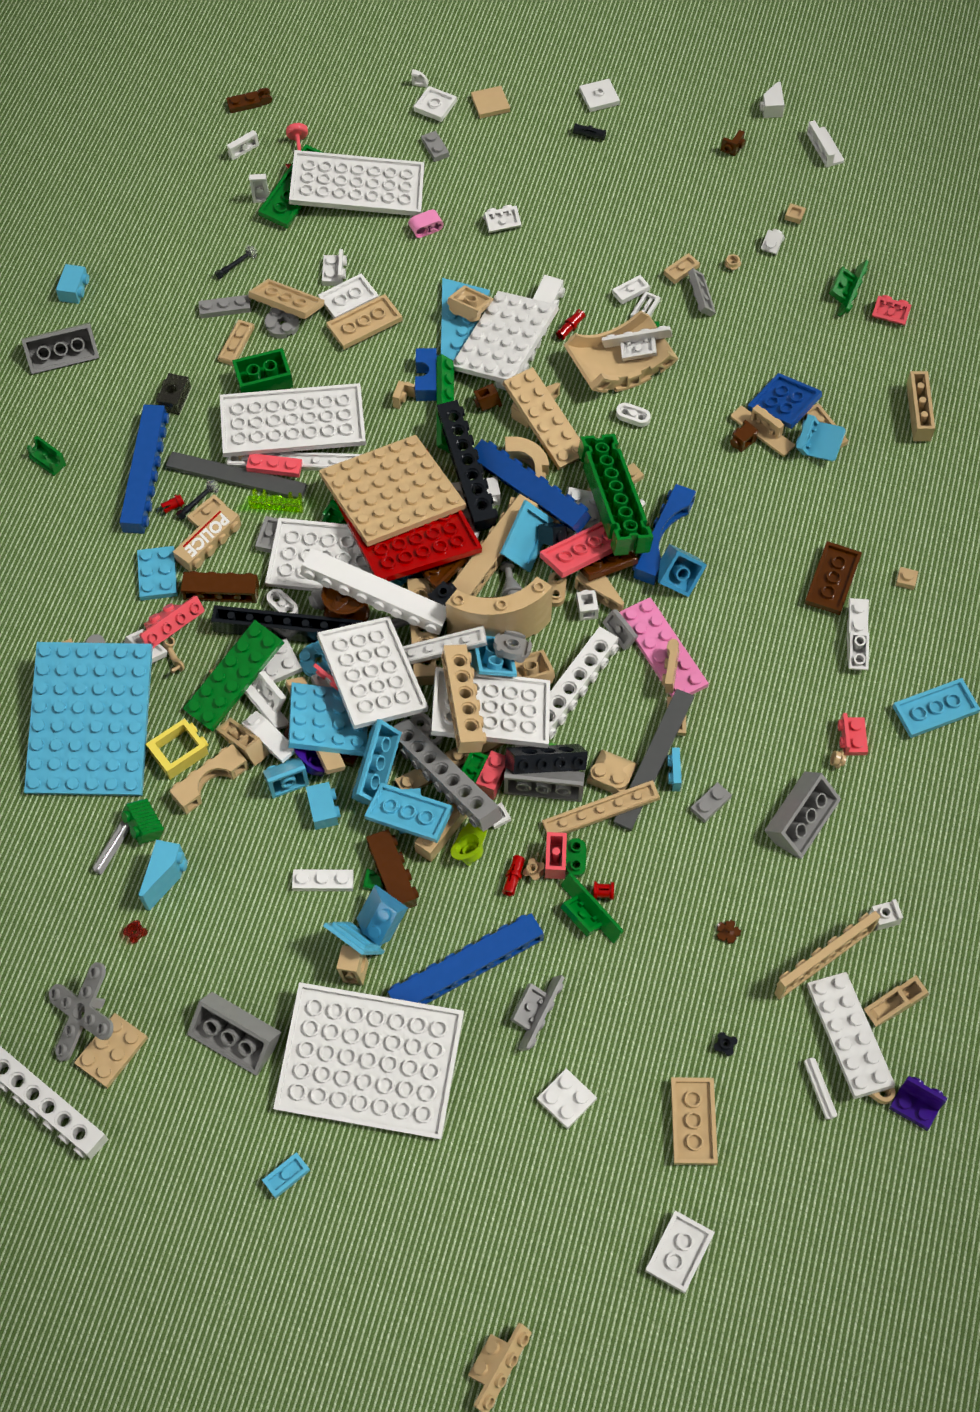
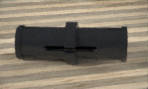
(589, 131)

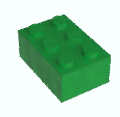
(263, 372)

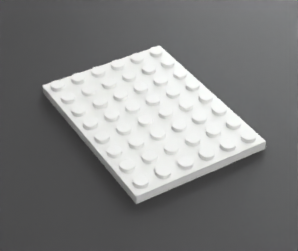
(369, 1060)

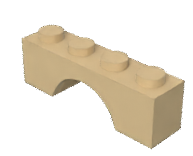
(227, 763)

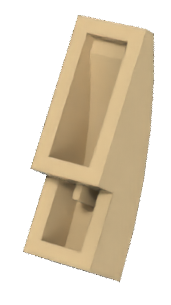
(896, 1001)

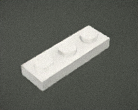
(322, 880)

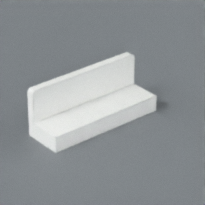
(824, 145)

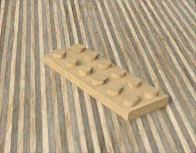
(544, 417)
(822, 957)

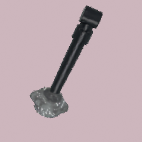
(250, 251)
(211, 486)

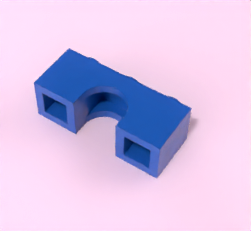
(426, 385)

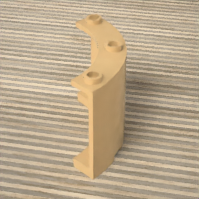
(604, 366)
(522, 611)

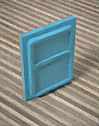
(522, 540)
(354, 937)

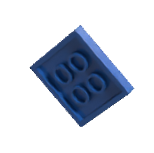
(786, 399)

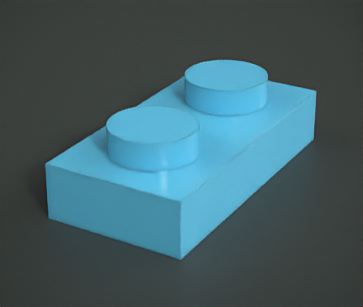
(674, 776)
(286, 1175)

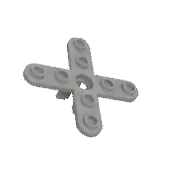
(85, 1002)

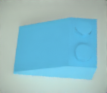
(487, 663)
(162, 872)

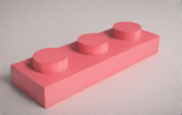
(274, 465)

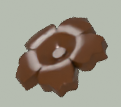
(728, 931)

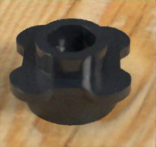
(720, 1047)

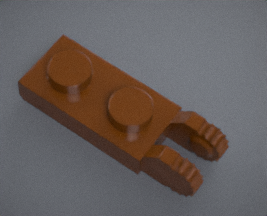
(249, 100)

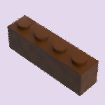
(220, 586)
(391, 869)

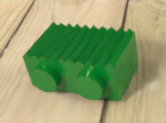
(142, 821)

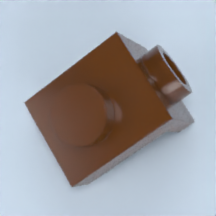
(732, 146)

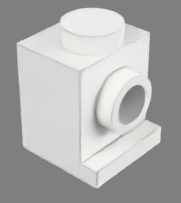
(587, 605)
(893, 913)

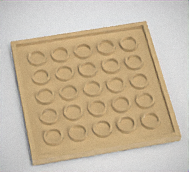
(392, 490)

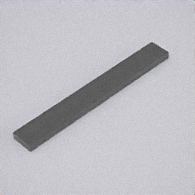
(234, 475)
(658, 750)

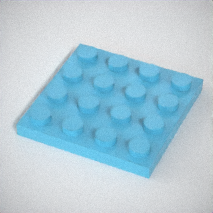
(321, 722)

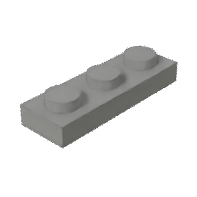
(701, 292)
(224, 306)

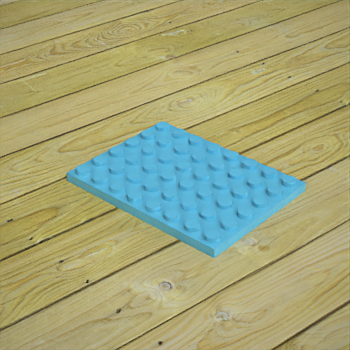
(89, 719)

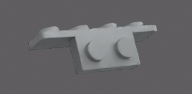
(533, 1008)

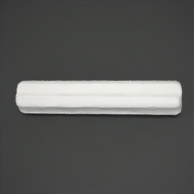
(820, 1088)

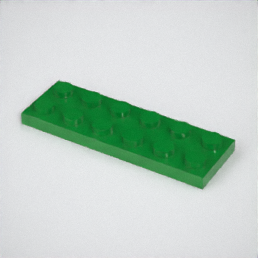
(277, 205)
(233, 675)

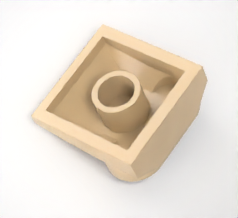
(468, 303)
(536, 667)
(611, 772)

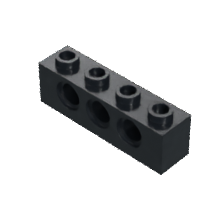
(541, 760)

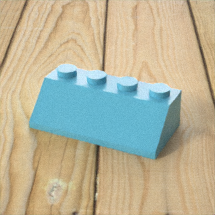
(376, 761)

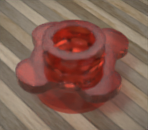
(131, 927)

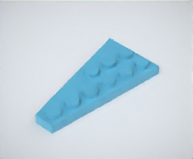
(455, 328)

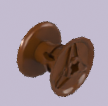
(343, 606)

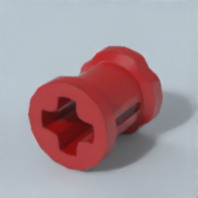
(603, 890)

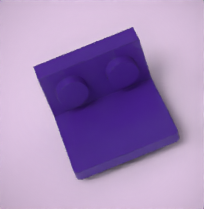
(918, 1102)

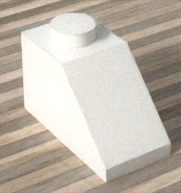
(773, 102)

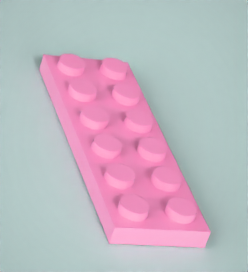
(652, 640)

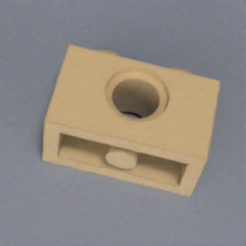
(352, 966)

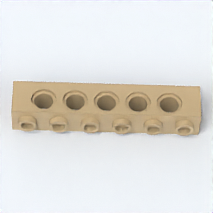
(423, 673)
(462, 699)

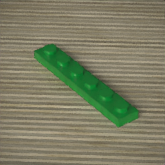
(445, 393)

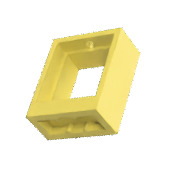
(186, 760)

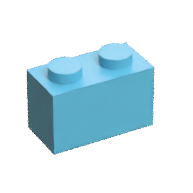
(72, 284)
(322, 805)

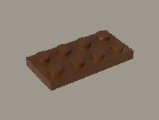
(833, 578)

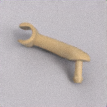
(179, 665)

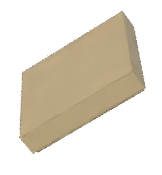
(490, 102)

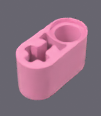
(426, 223)

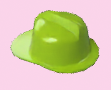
(469, 844)

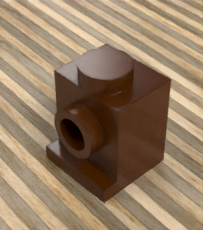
(487, 397)
(744, 436)

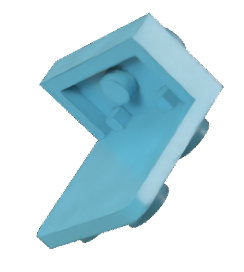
(820, 439)

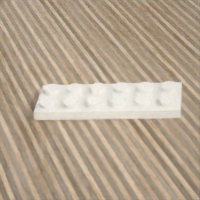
(850, 1035)

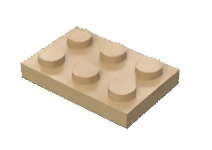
(108, 1058)

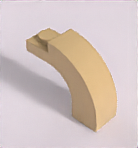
(529, 453)

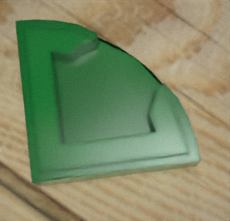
(371, 879)

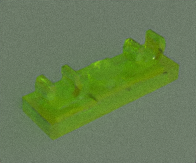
(276, 502)

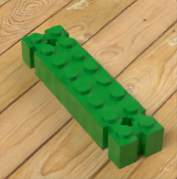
(615, 494)

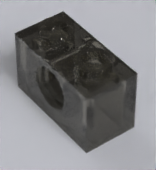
(174, 393)

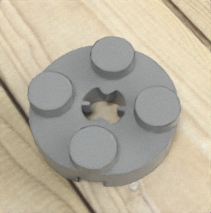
(281, 331)
(504, 649)

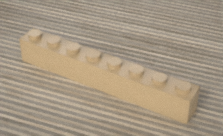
(483, 565)

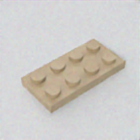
(286, 298)
(364, 321)
(693, 1121)

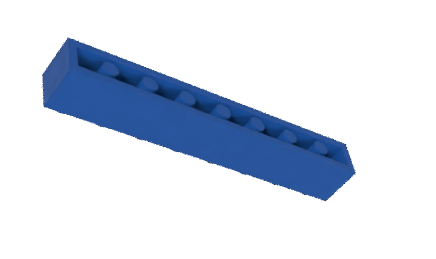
(144, 469)
(529, 485)
(470, 962)

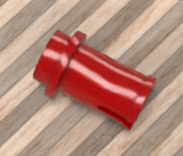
(174, 503)

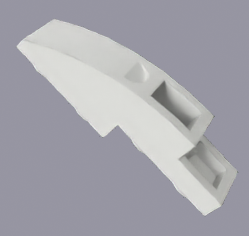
(858, 634)

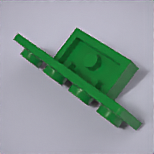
(846, 286)
(587, 912)

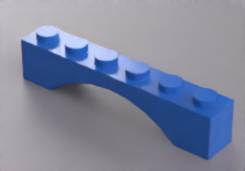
(678, 506)

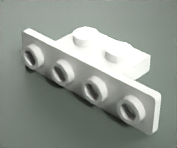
(637, 344)
(268, 699)

